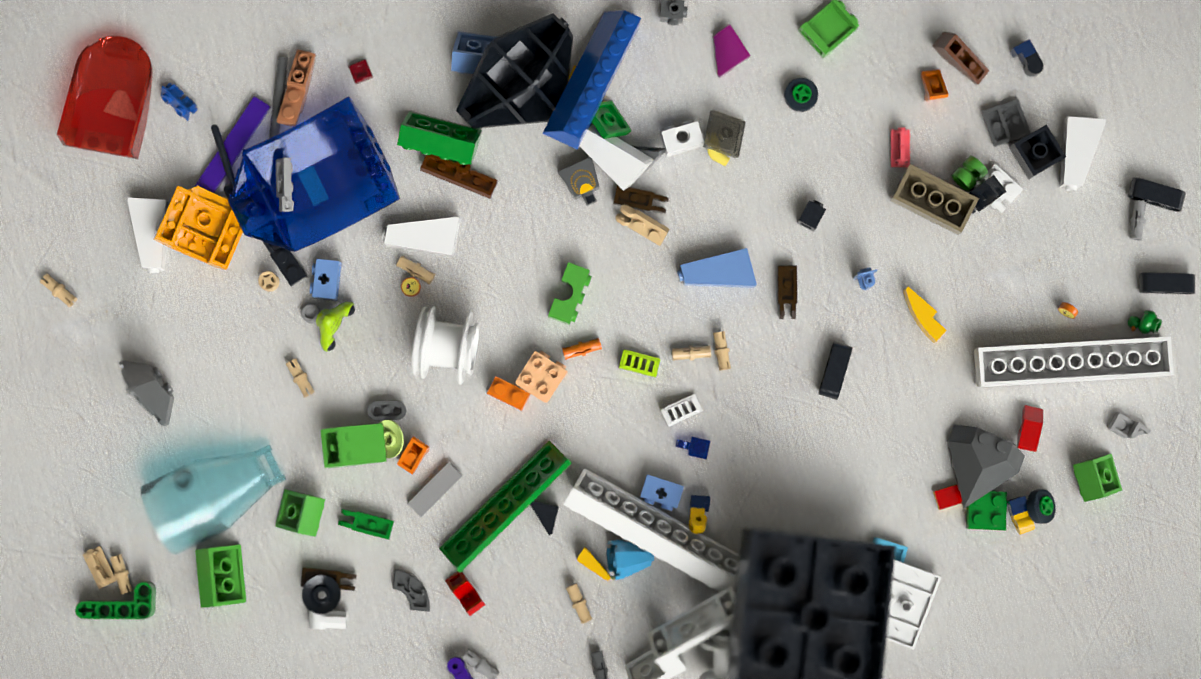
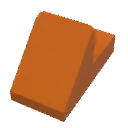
(934, 85)
(413, 455)

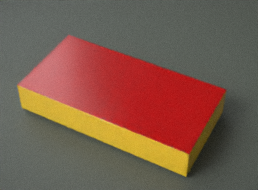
(947, 497)

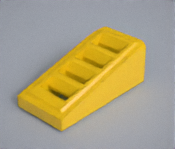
(591, 563)

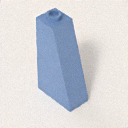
(723, 270)

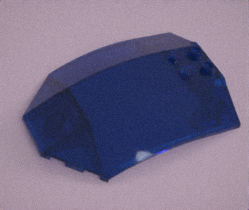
(335, 179)

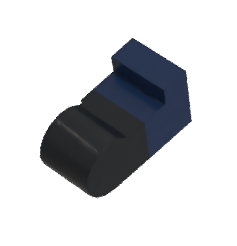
(1029, 57)

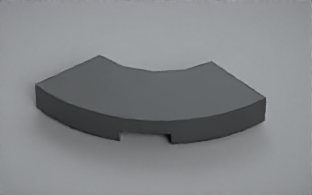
(413, 589)

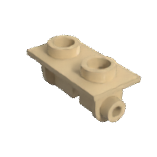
(99, 567)

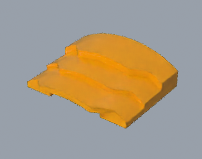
(200, 226)

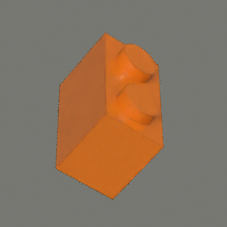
(508, 393)

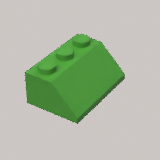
(220, 576)

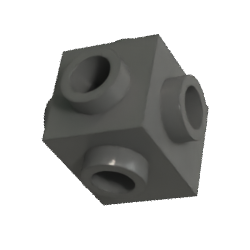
(667, 11)

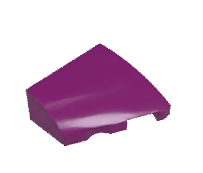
(728, 50)

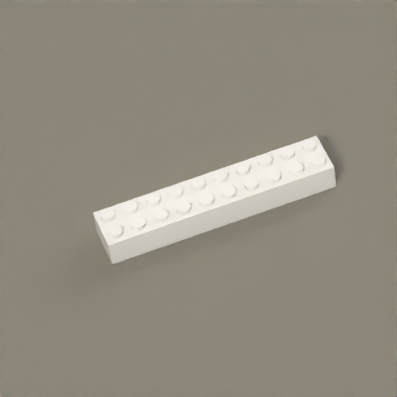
(1073, 362)
(654, 531)

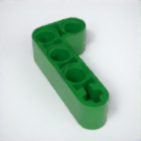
(115, 606)

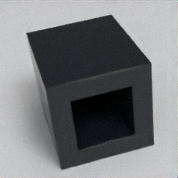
(812, 215)

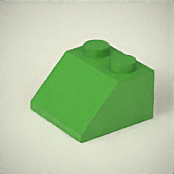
(1097, 478)
(300, 513)

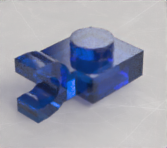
(696, 447)

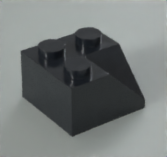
(1037, 152)

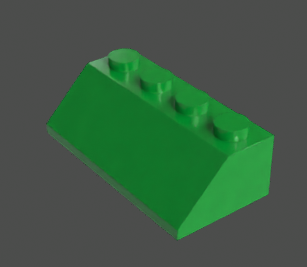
(439, 138)

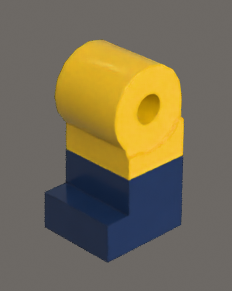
(1018, 512)
(697, 518)

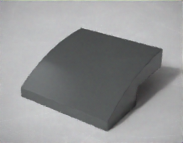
(1006, 123)

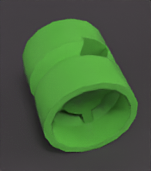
(969, 173)

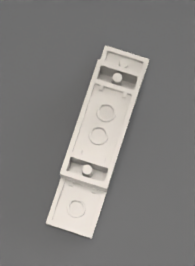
(680, 634)

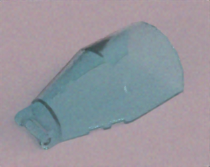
(207, 496)

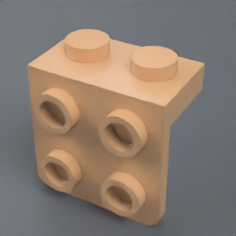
(541, 376)

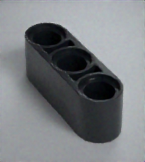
(1156, 194)
(1167, 283)
(835, 370)

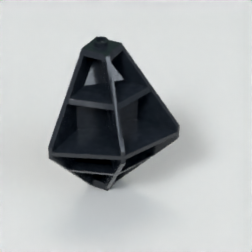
(520, 76)

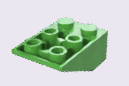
(353, 445)

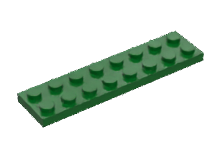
(504, 506)

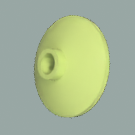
(393, 438)

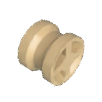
(265, 279)

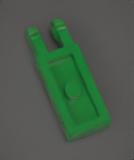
(368, 524)

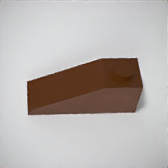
(960, 56)

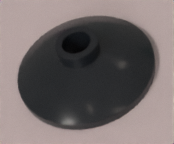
(321, 584)

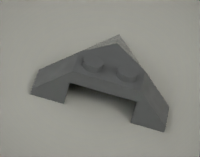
(149, 389)
(981, 461)

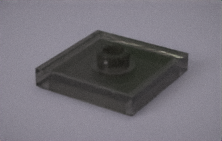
(724, 134)

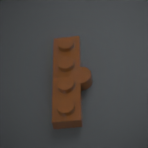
(459, 175)

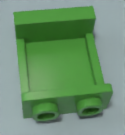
(829, 28)

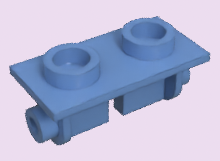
(866, 278)

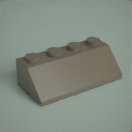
(934, 199)

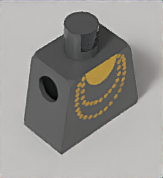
(581, 180)

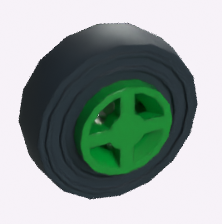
(804, 88)
(1041, 506)

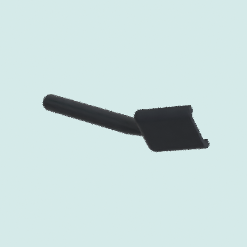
(228, 189)

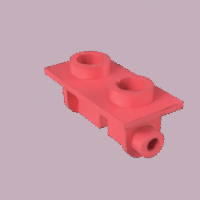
(900, 147)

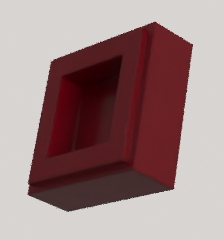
(360, 71)

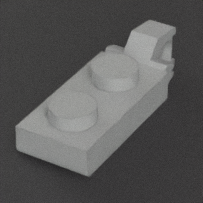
(284, 186)

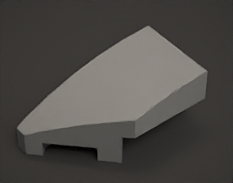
(1126, 427)

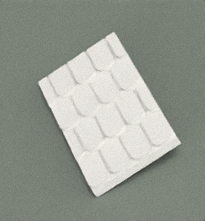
(910, 602)

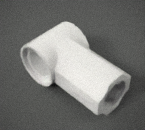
(334, 619)

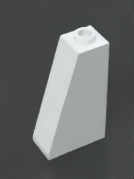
(1079, 145)
(615, 157)
(146, 218)
(425, 236)

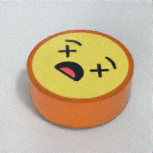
(411, 287)
(1068, 310)

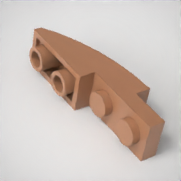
(297, 88)

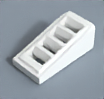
(667, 418)

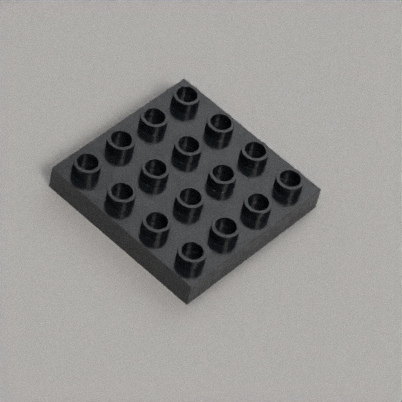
(810, 607)

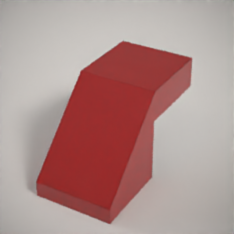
(1031, 428)
(465, 592)

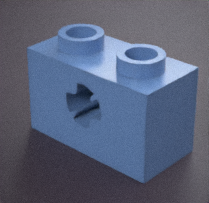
(332, 270)
(673, 492)

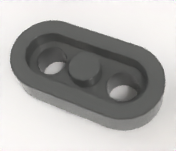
(387, 410)

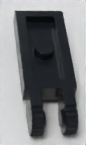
(287, 264)

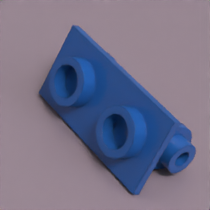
(171, 95)

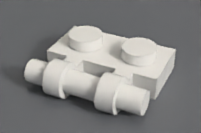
(1009, 185)

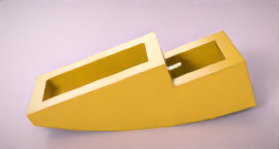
(923, 314)

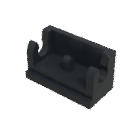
(987, 193)

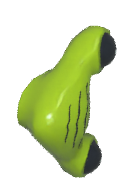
(330, 321)

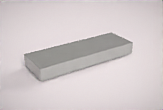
(434, 489)

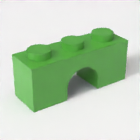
(564, 310)

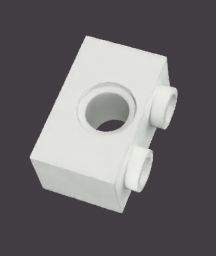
(674, 146)

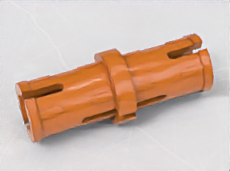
(582, 348)

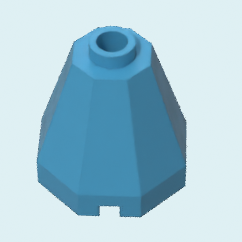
(626, 559)

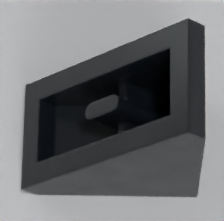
(547, 515)

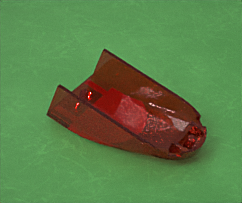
(108, 98)

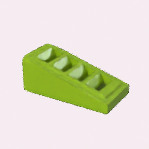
(638, 370)

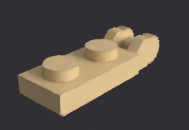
(642, 224)

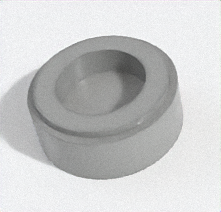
(310, 312)

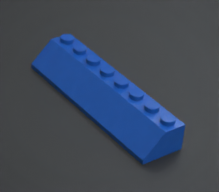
(592, 77)

